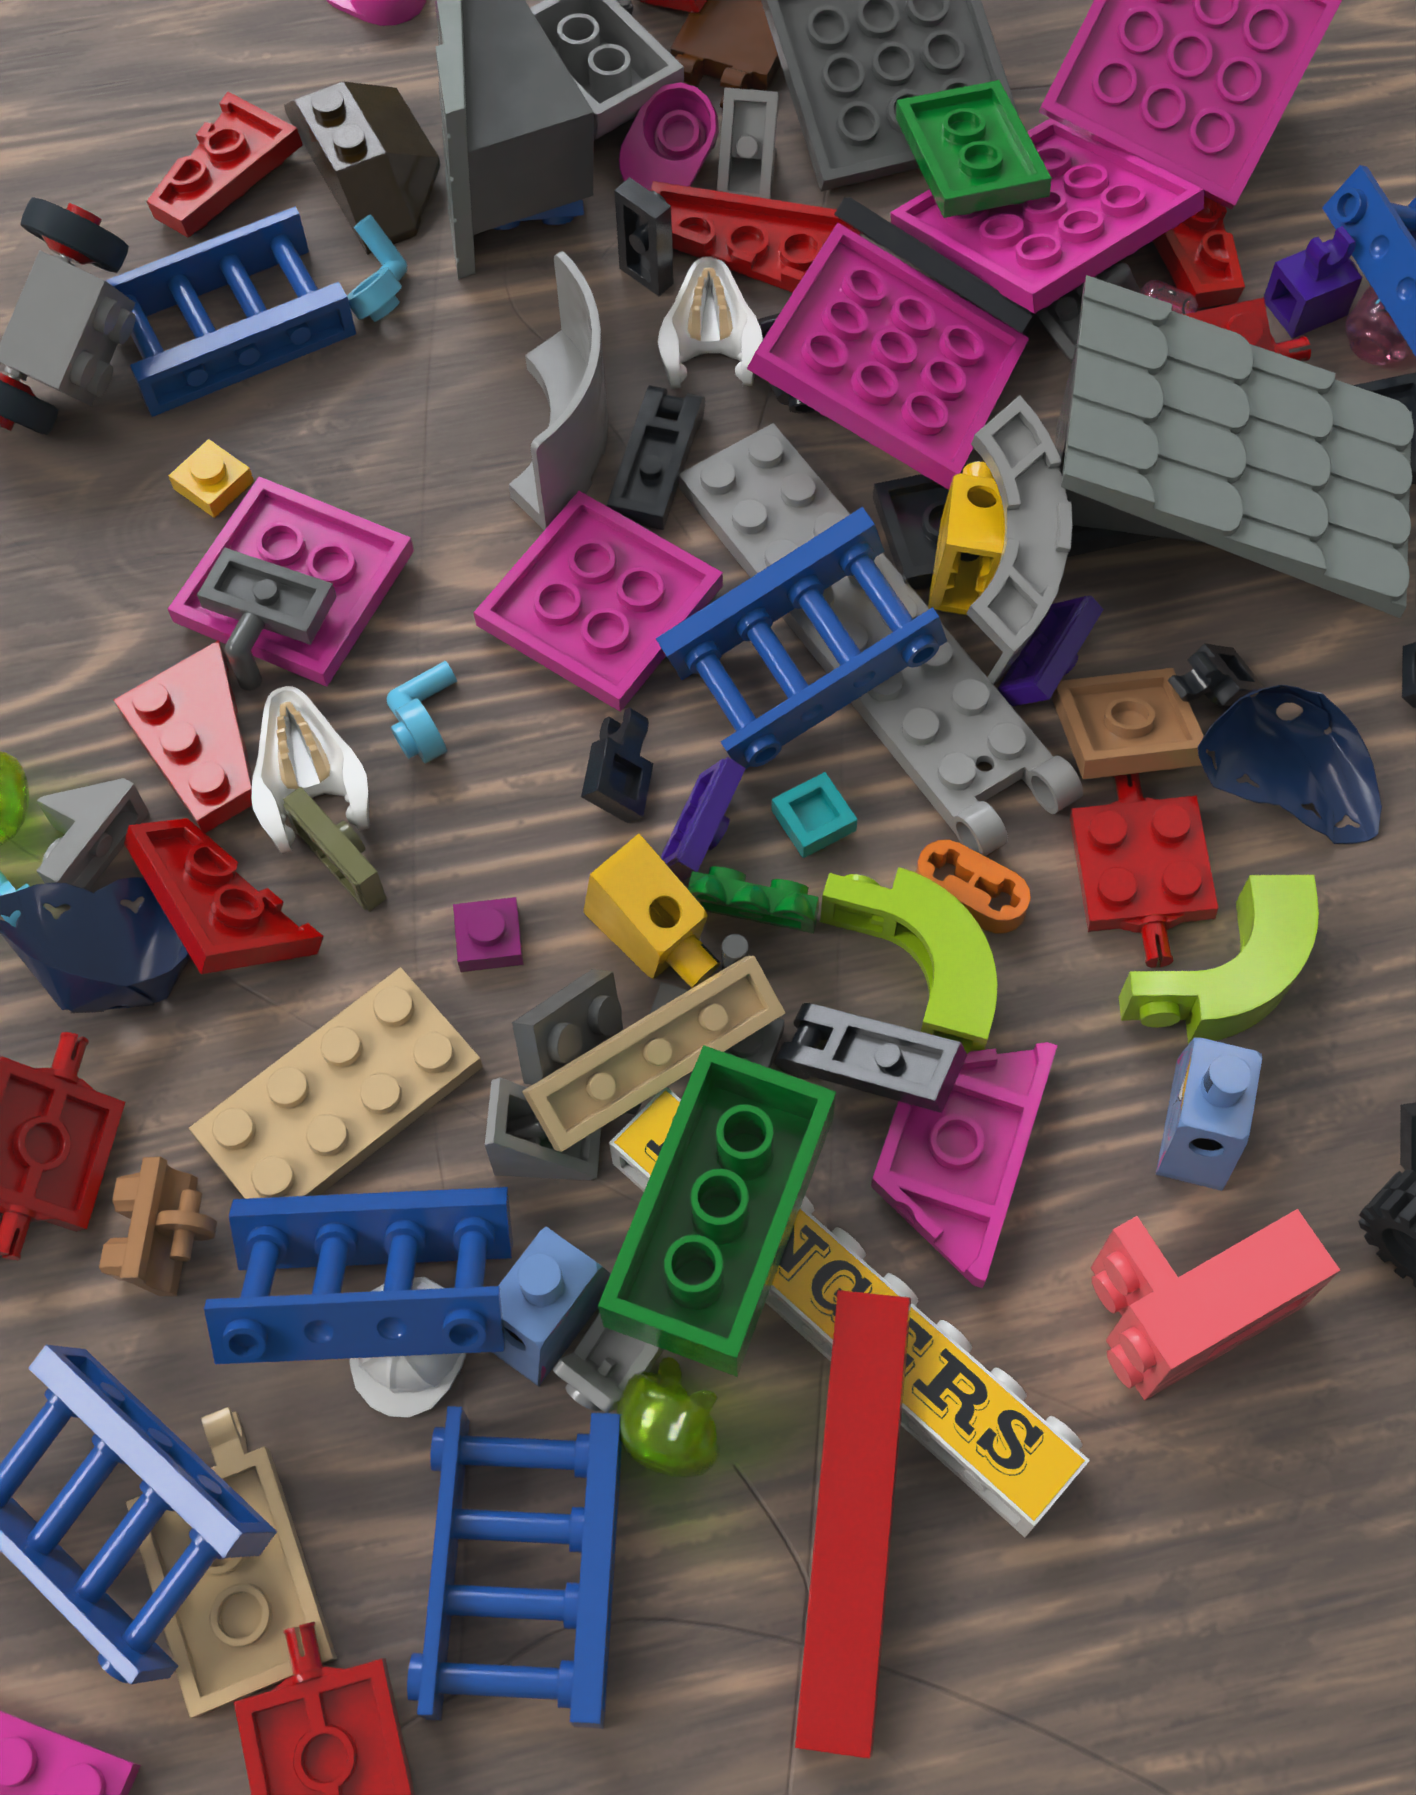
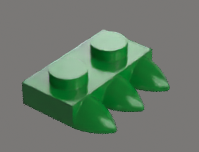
(781, 904)

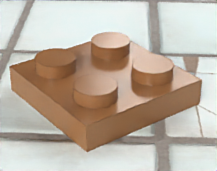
(1127, 724)

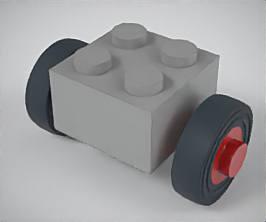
(64, 317)

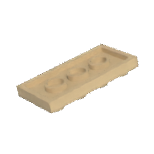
(338, 1094)

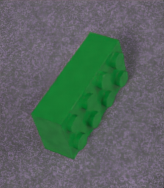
(718, 1210)

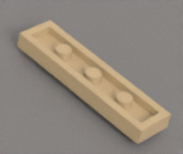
(652, 1053)

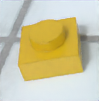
(211, 478)

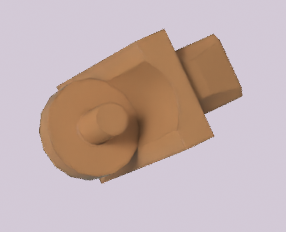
(161, 1228)

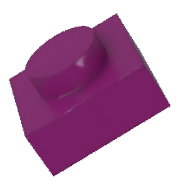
(488, 934)

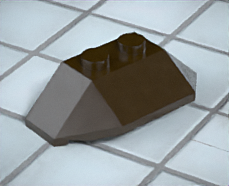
(369, 154)

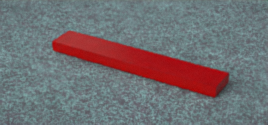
(853, 1525)

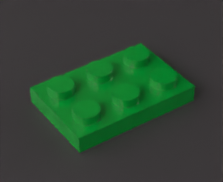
(972, 149)

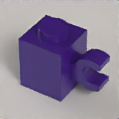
(1314, 284)

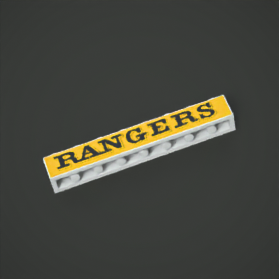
(949, 1399)

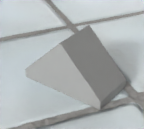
(521, 1147)

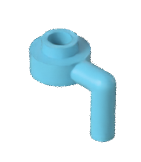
(377, 293)
(415, 728)

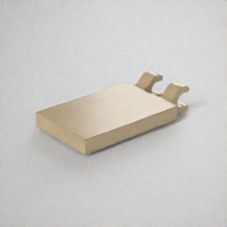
(234, 1619)

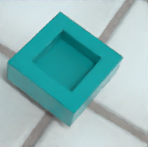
(814, 815)

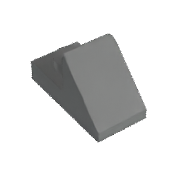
(748, 142)
(94, 830)

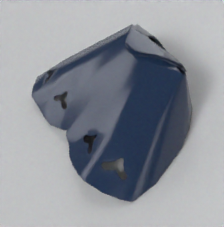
(1296, 761)
(98, 949)

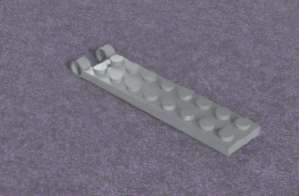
(930, 716)

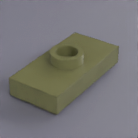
(336, 848)

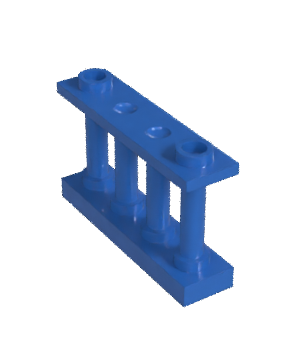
(1383, 244)
(245, 347)
(799, 583)
(363, 1231)
(171, 1481)
(580, 1606)

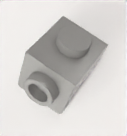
(603, 1366)

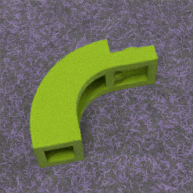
(937, 935)
(1276, 938)

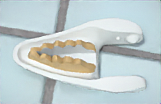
(708, 319)
(302, 751)

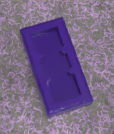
(1050, 651)
(702, 818)

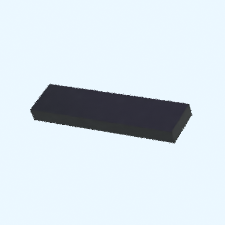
(934, 265)

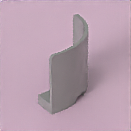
(573, 381)
(1035, 530)

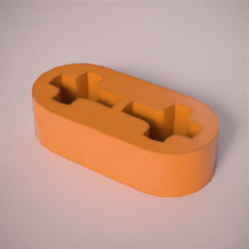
(976, 882)

